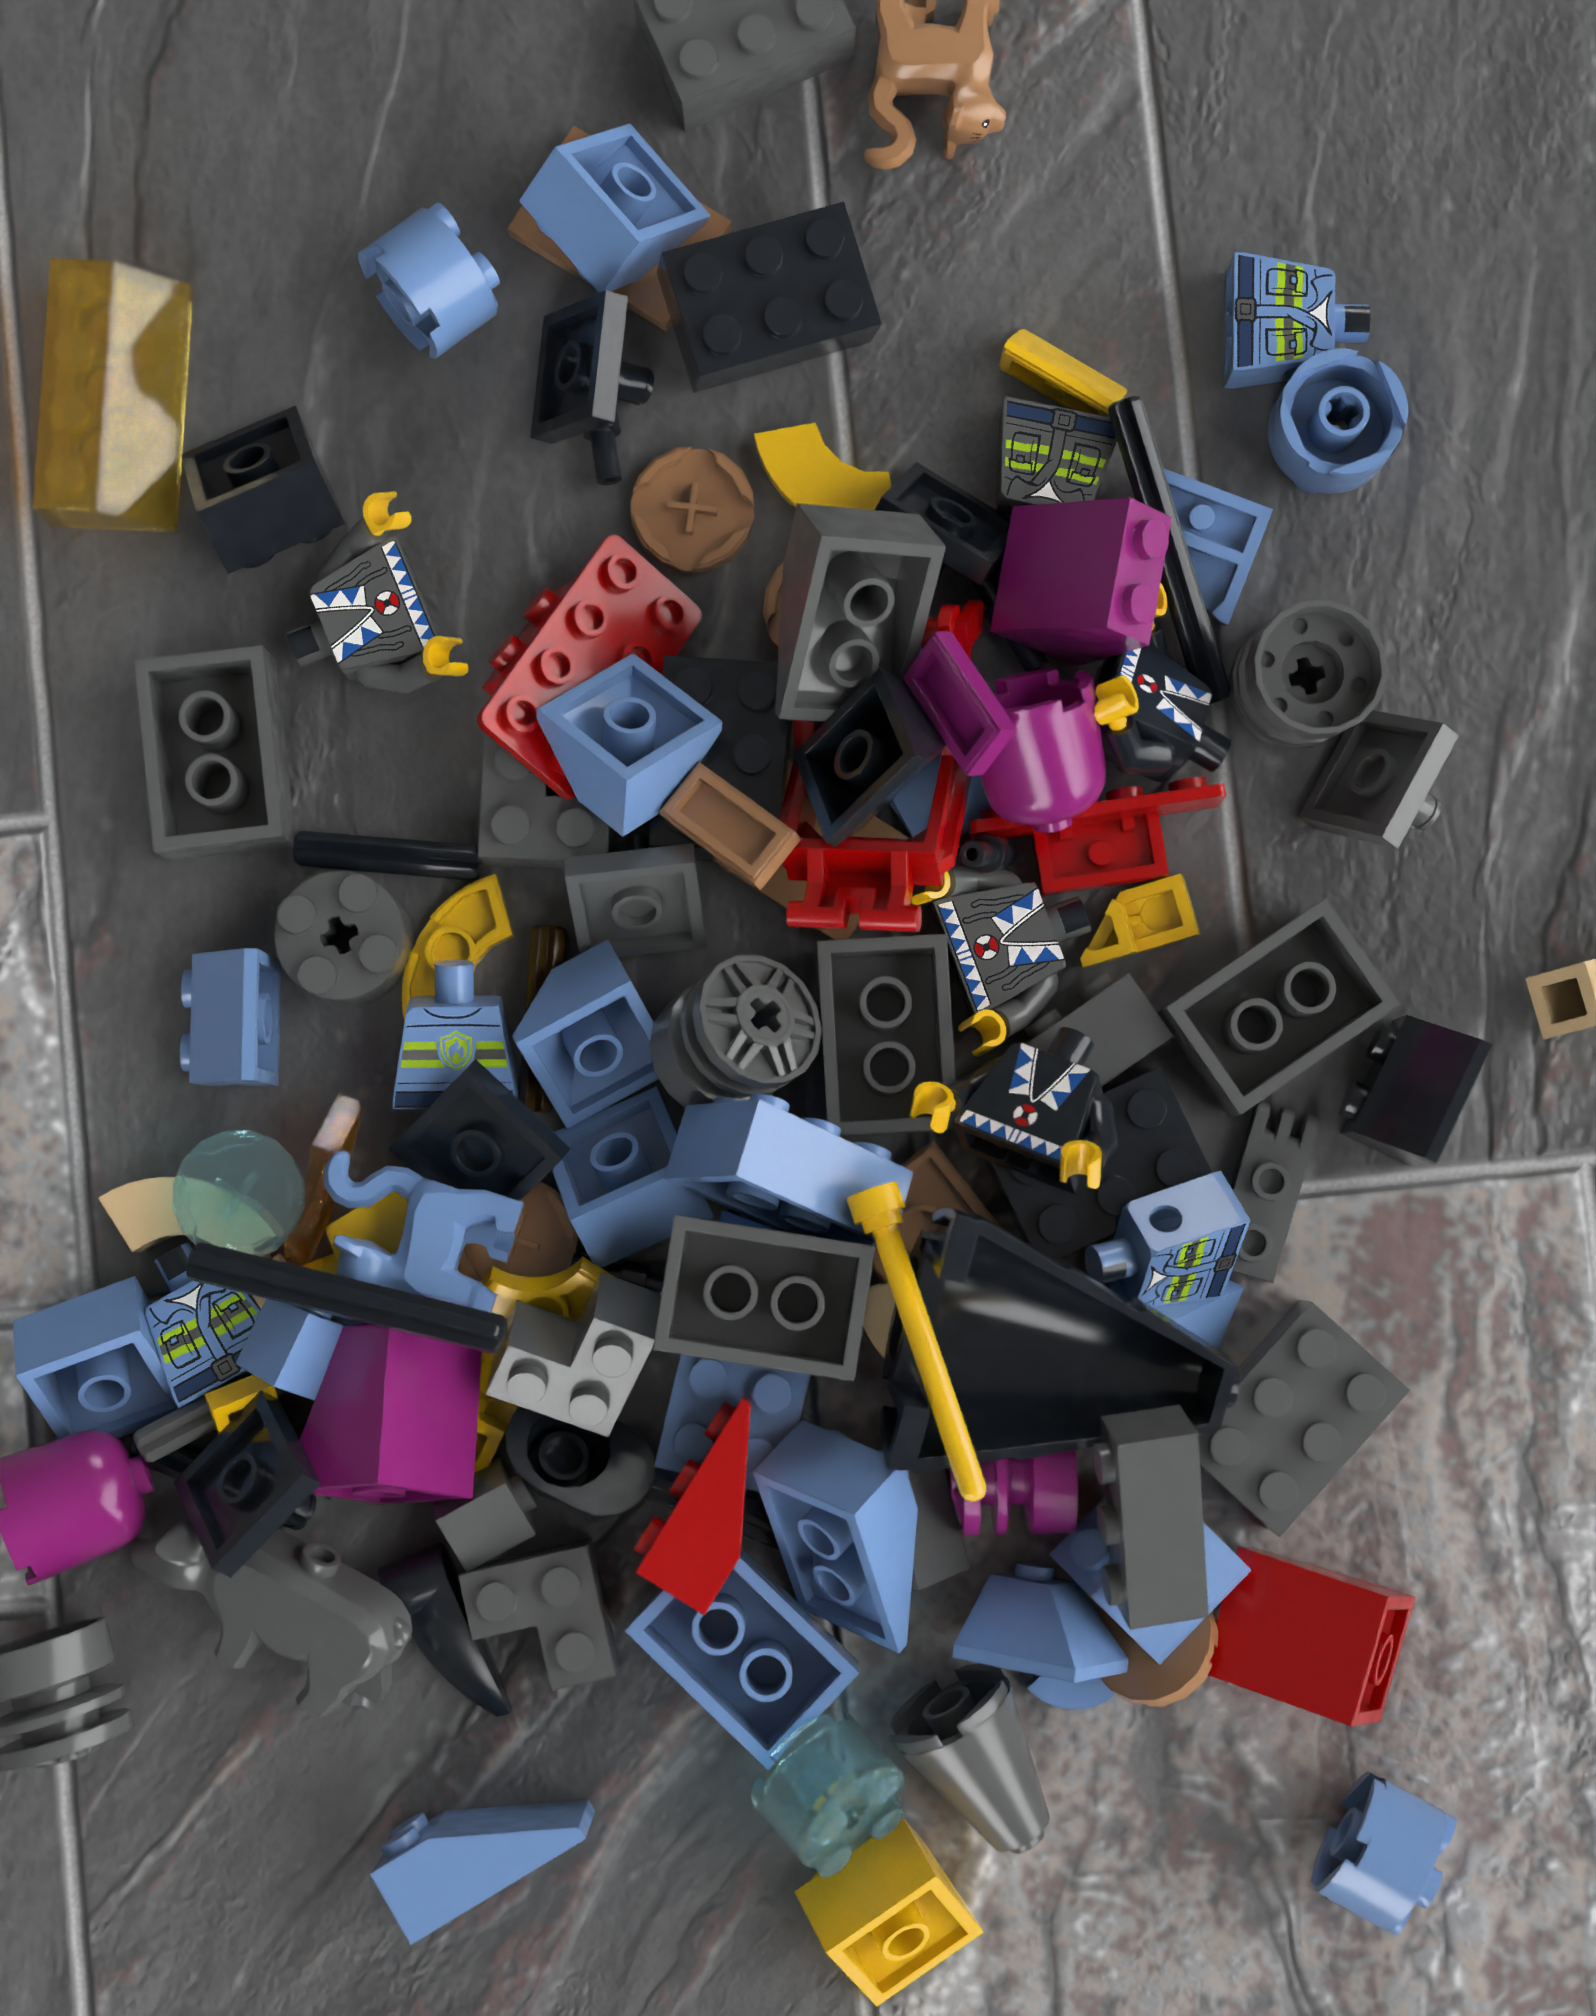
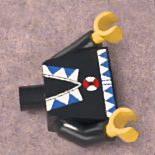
(1155, 711)
(1031, 1112)

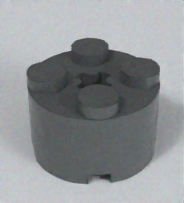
(312, 920)

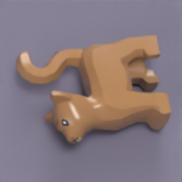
(933, 60)

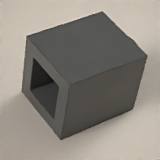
(490, 1521)

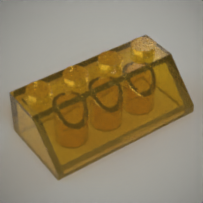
(112, 397)

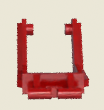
(878, 873)

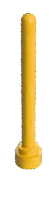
(880, 1215)

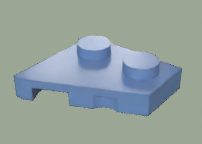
(1220, 538)

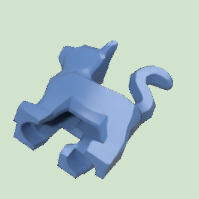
(433, 1235)

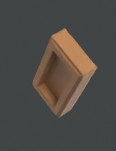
(729, 825)

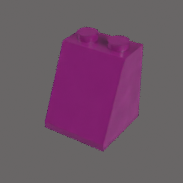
(1081, 577)
(395, 1419)

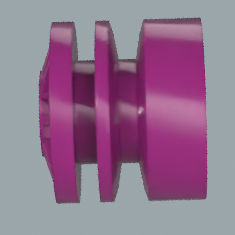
(1042, 1484)

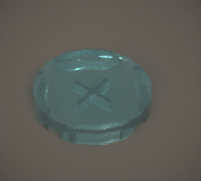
(239, 1192)

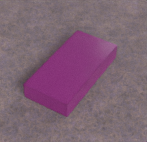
(959, 703)

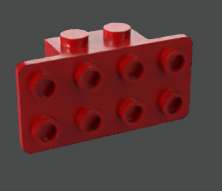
(573, 633)

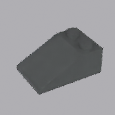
(850, 603)

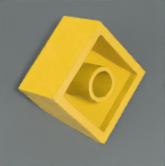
(888, 1913)

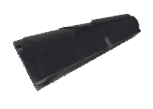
(1036, 1352)

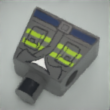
(1050, 454)

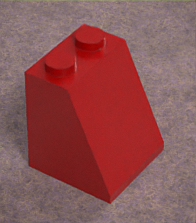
(1311, 1637)

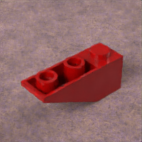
(704, 1532)

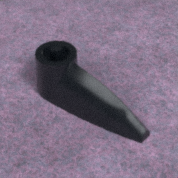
(440, 1626)

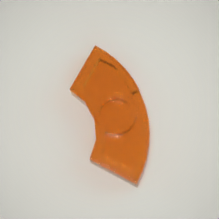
(336, 1134)

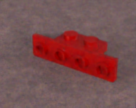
(1108, 842)

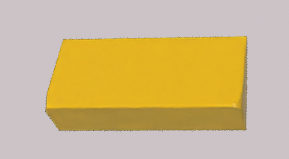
(1058, 375)

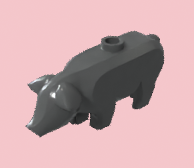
(296, 1604)

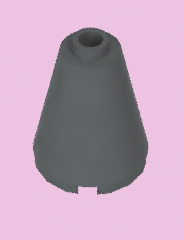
(976, 1755)

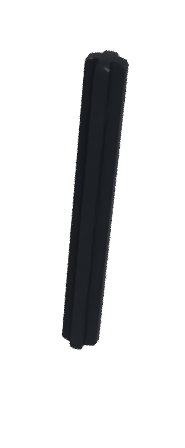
(1178, 575)
(347, 1297)

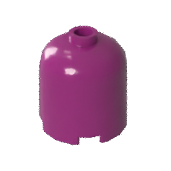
(1056, 755)
(71, 1502)

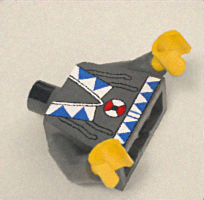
(375, 610)
(1002, 946)

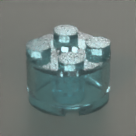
(830, 1792)

